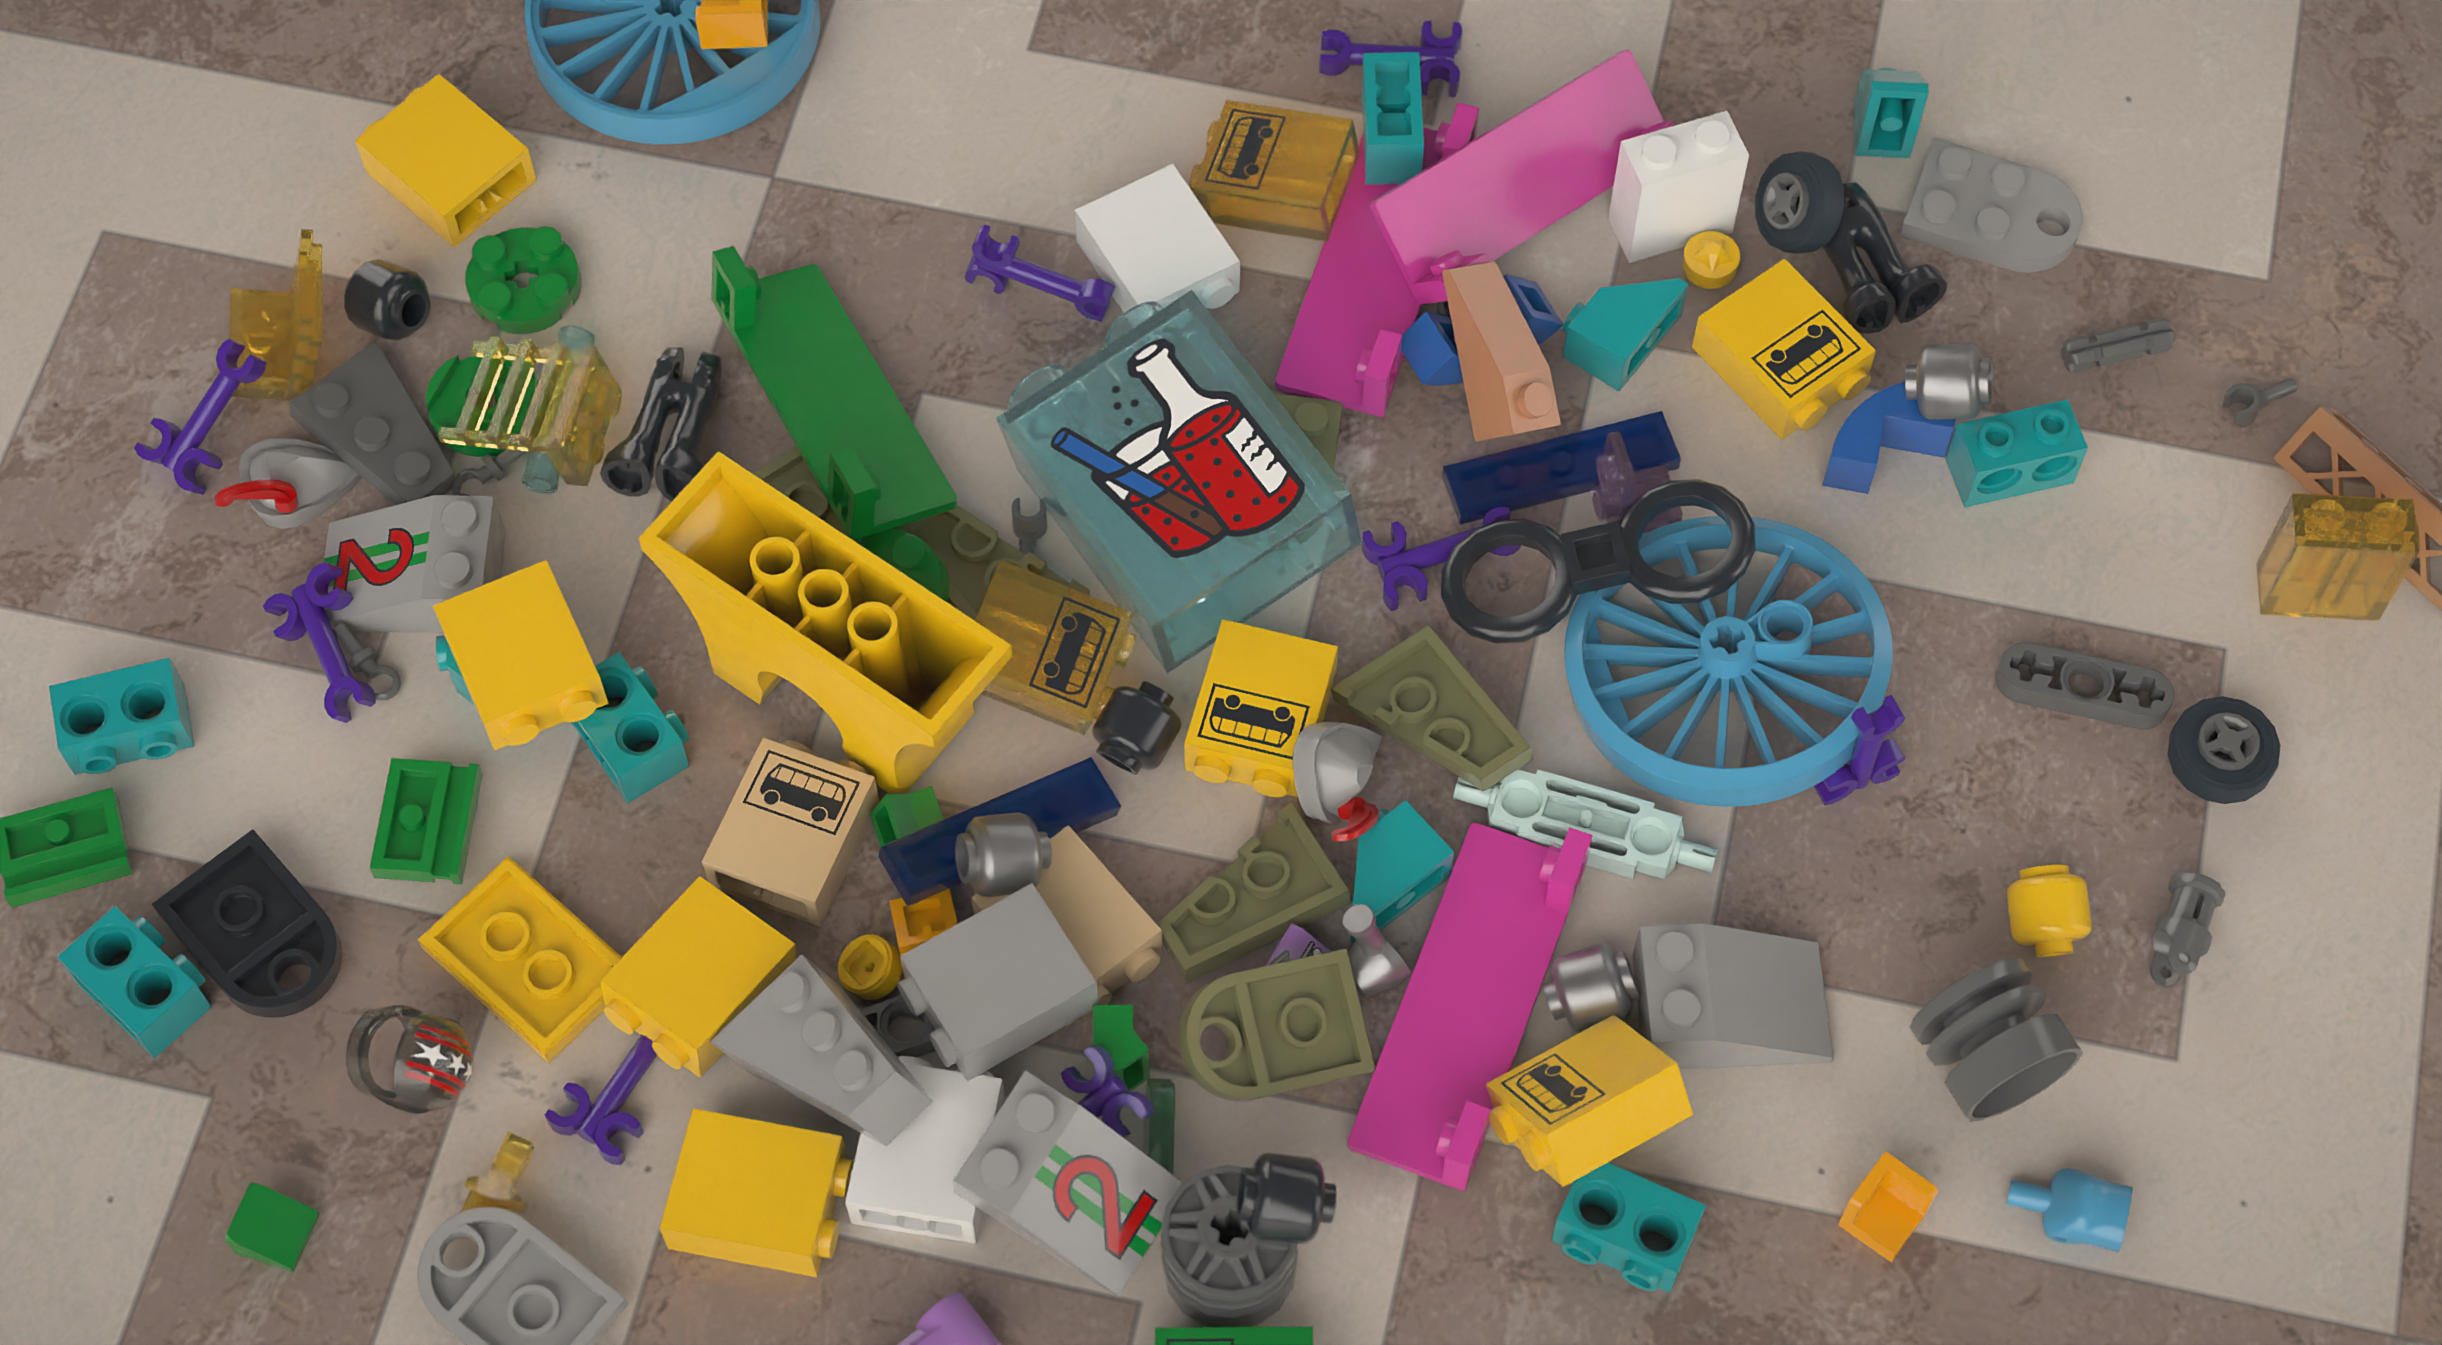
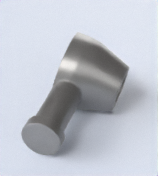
(1372, 959)

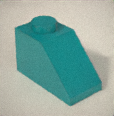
(1888, 112)
(1622, 327)
(1399, 864)

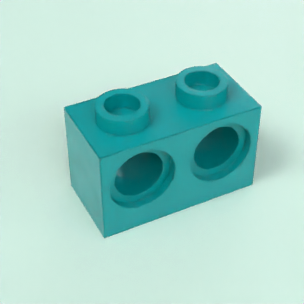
(1392, 117)
(2016, 453)
(120, 703)
(617, 730)
(129, 986)
(1635, 1208)

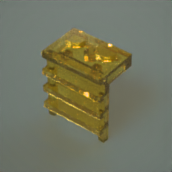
(281, 327)
(566, 412)

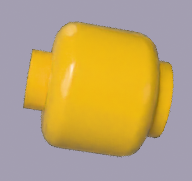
(2049, 909)

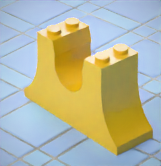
(816, 608)

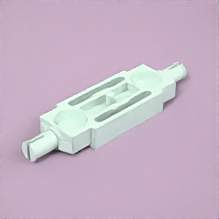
(1624, 828)

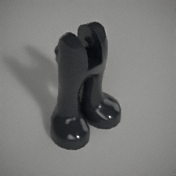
(1902, 291)
(631, 463)

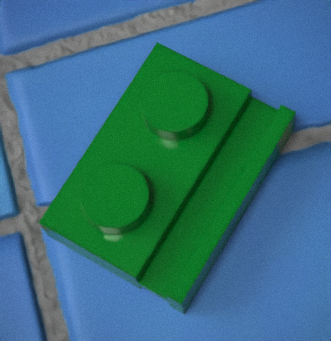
(426, 821)
(63, 847)

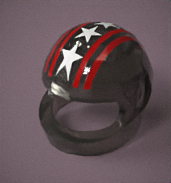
(429, 1062)

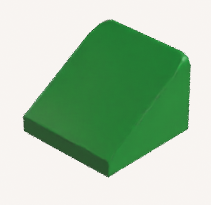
(271, 1227)

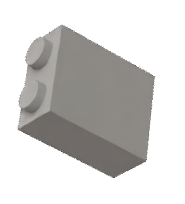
(997, 983)

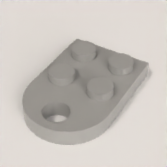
(1991, 209)
(516, 1289)

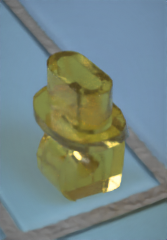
(504, 1175)

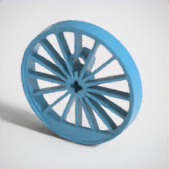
(703, 112)
(1753, 664)

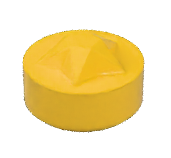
(1710, 259)
(870, 967)

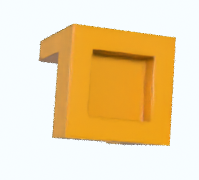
(732, 23)
(1888, 1206)

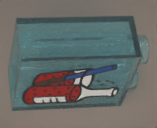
(1178, 476)

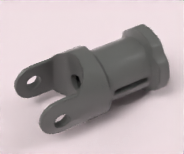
(2184, 932)

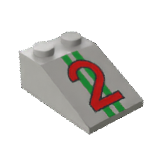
(413, 558)
(1068, 1184)

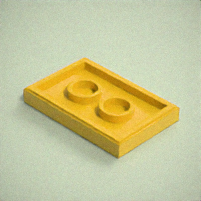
(524, 958)

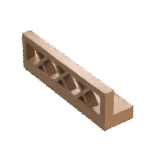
(2380, 470)

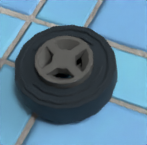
(1799, 202)
(2233, 729)

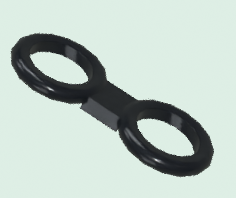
(1598, 560)

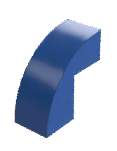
(1432, 344)
(1882, 421)

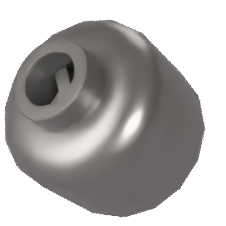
(1950, 381)
(1002, 854)
(1591, 986)

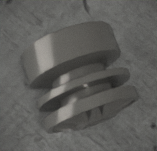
(1991, 1032)
(1216, 1281)

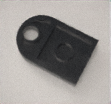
(249, 924)

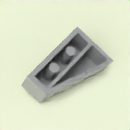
(825, 1052)

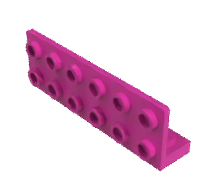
(1516, 176)
(1358, 297)
(1468, 1003)

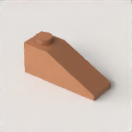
(1499, 359)

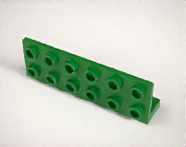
(830, 396)

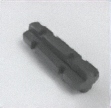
(2117, 344)

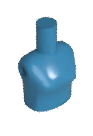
(2077, 1208)

